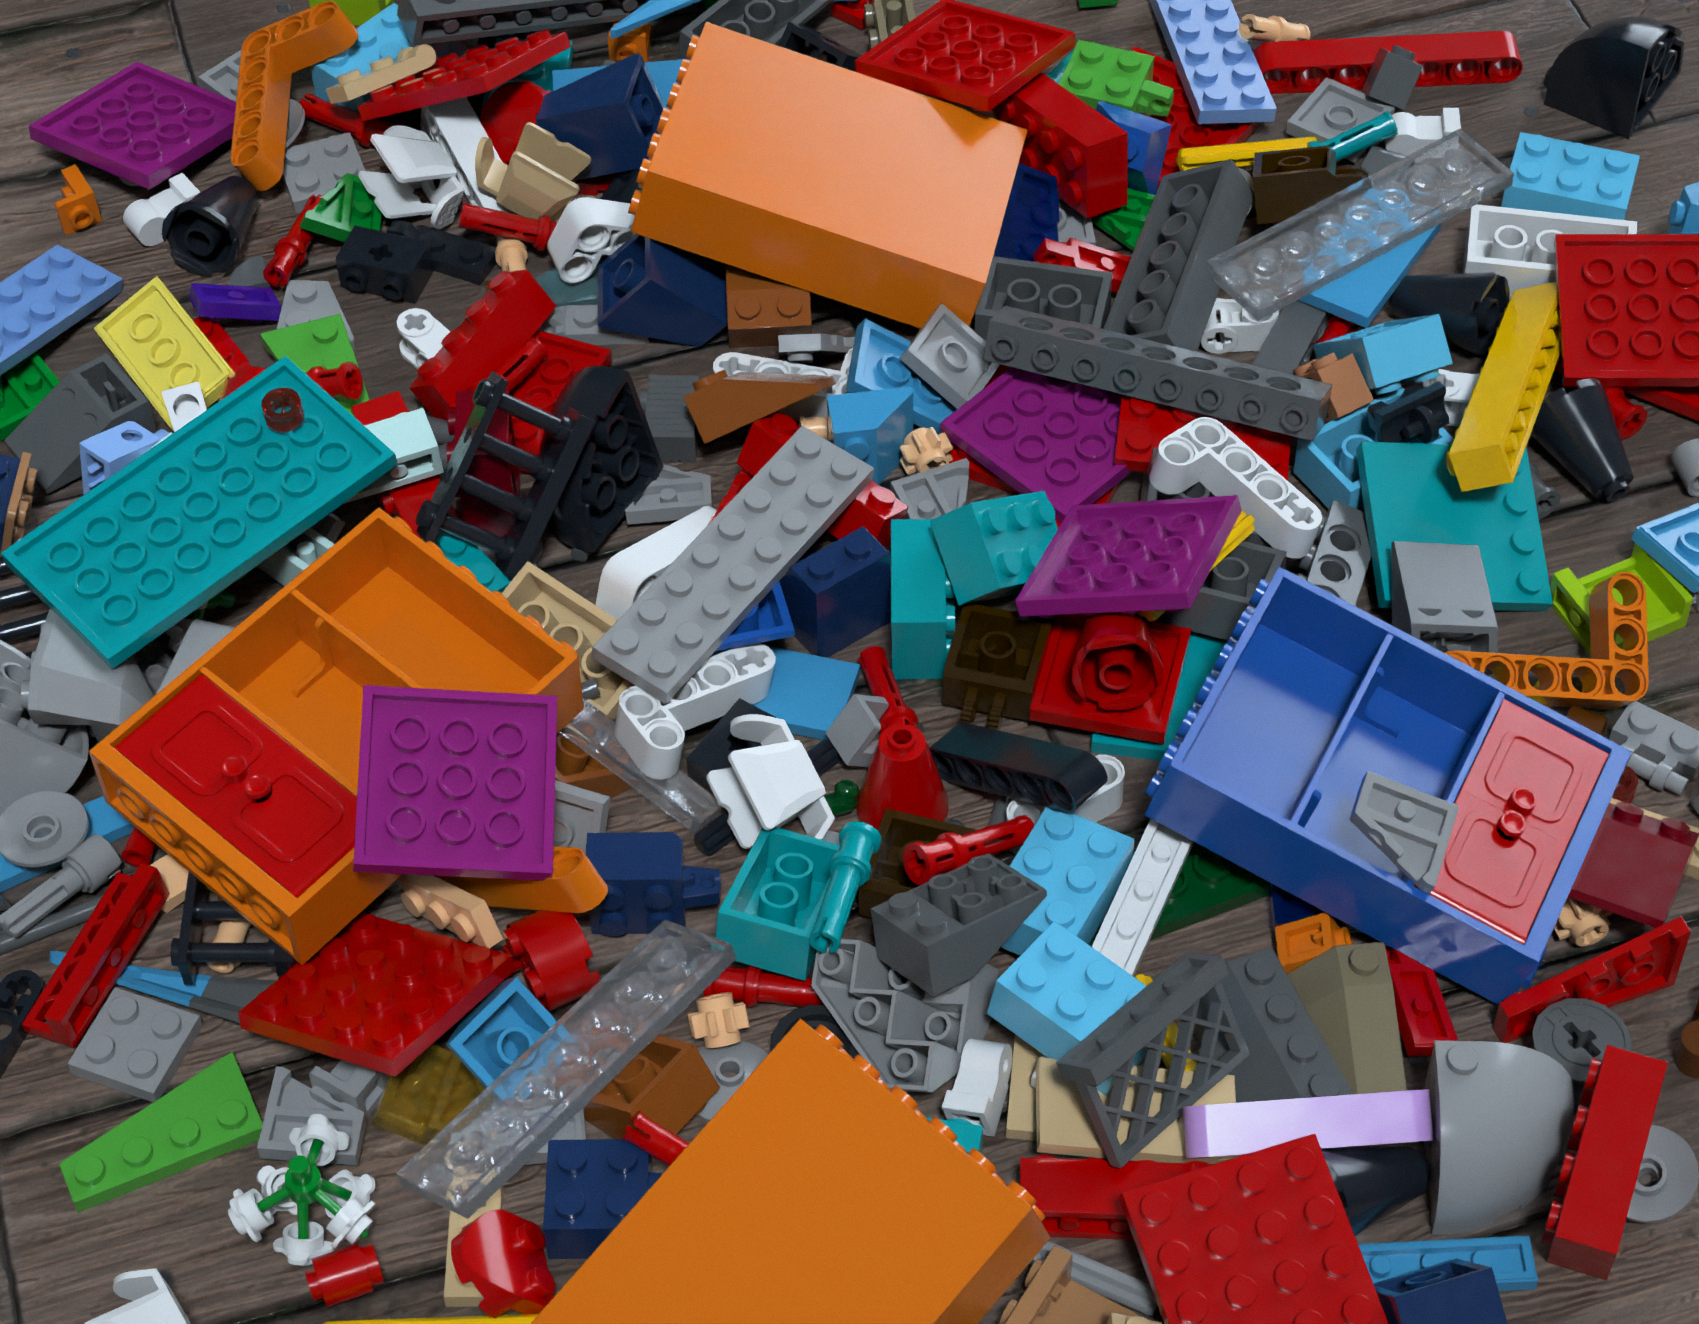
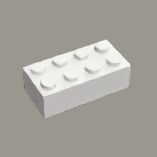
(1522, 241)

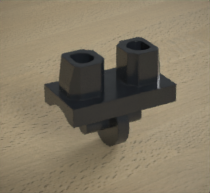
(1412, 417)

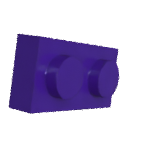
(237, 302)

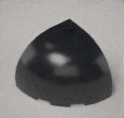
(1615, 72)
(614, 462)

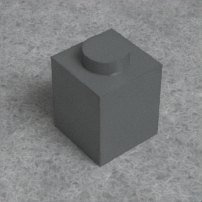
(1393, 76)

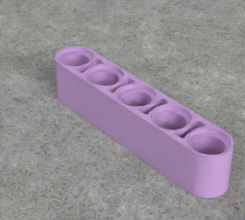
(1334, 1120)

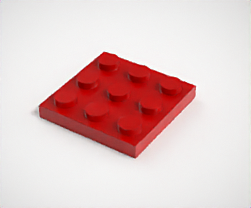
(1059, 703)

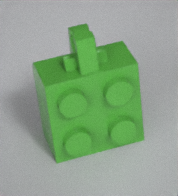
(1117, 78)

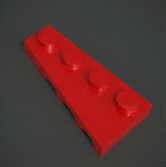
(1610, 979)

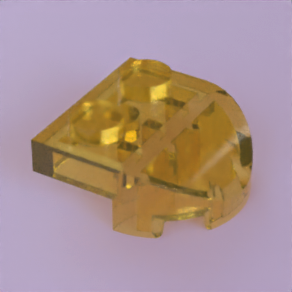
(426, 1095)

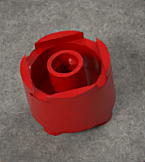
(551, 957)

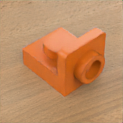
(631, 43)
(79, 205)
(1307, 939)

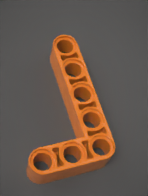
(265, 83)
(1595, 673)
(571, 889)

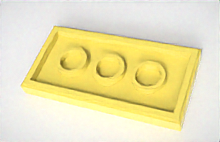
(163, 346)

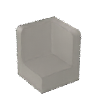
(856, 729)
(351, 1084)

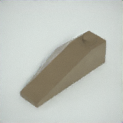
(1355, 1013)

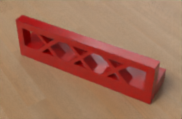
(97, 956)

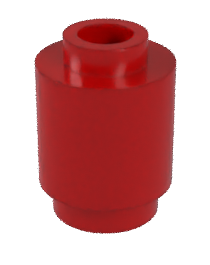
(344, 1274)

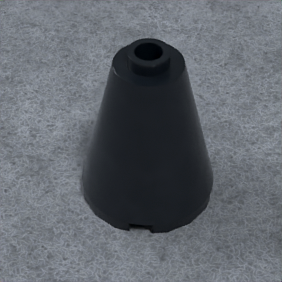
(211, 226)
(1465, 301)
(1585, 439)
(1376, 1181)

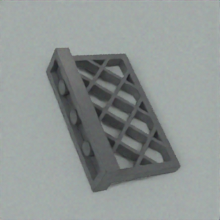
(1144, 1024)

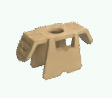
(537, 175)

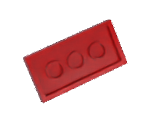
(548, 379)
(1146, 423)

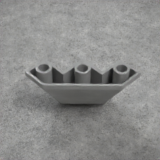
(76, 686)
(897, 1024)

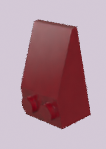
(1635, 864)

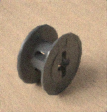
(1577, 1032)

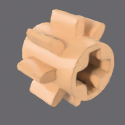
(925, 450)
(1582, 923)
(718, 1020)

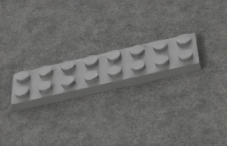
(732, 564)

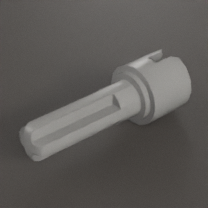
(82, 870)

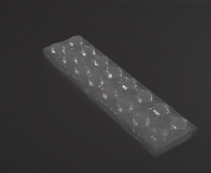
(1358, 224)
(565, 1068)

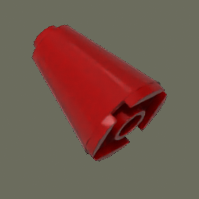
(1116, 661)
(902, 778)

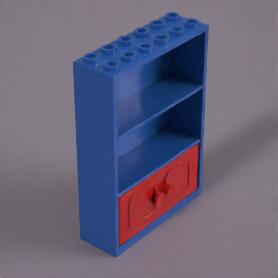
(1333, 693)

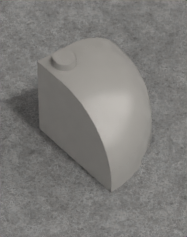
(30, 753)
(1496, 1130)

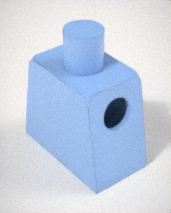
(113, 450)

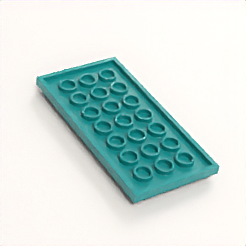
(196, 513)

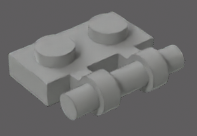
(1661, 740)

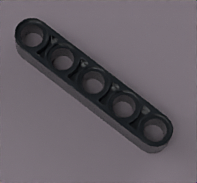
(1018, 766)

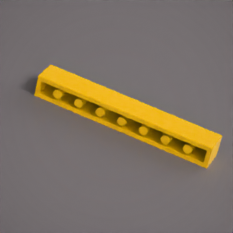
(1508, 391)

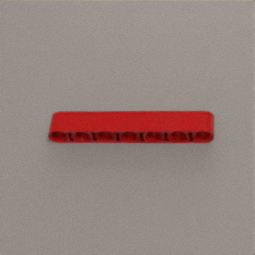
(1445, 58)

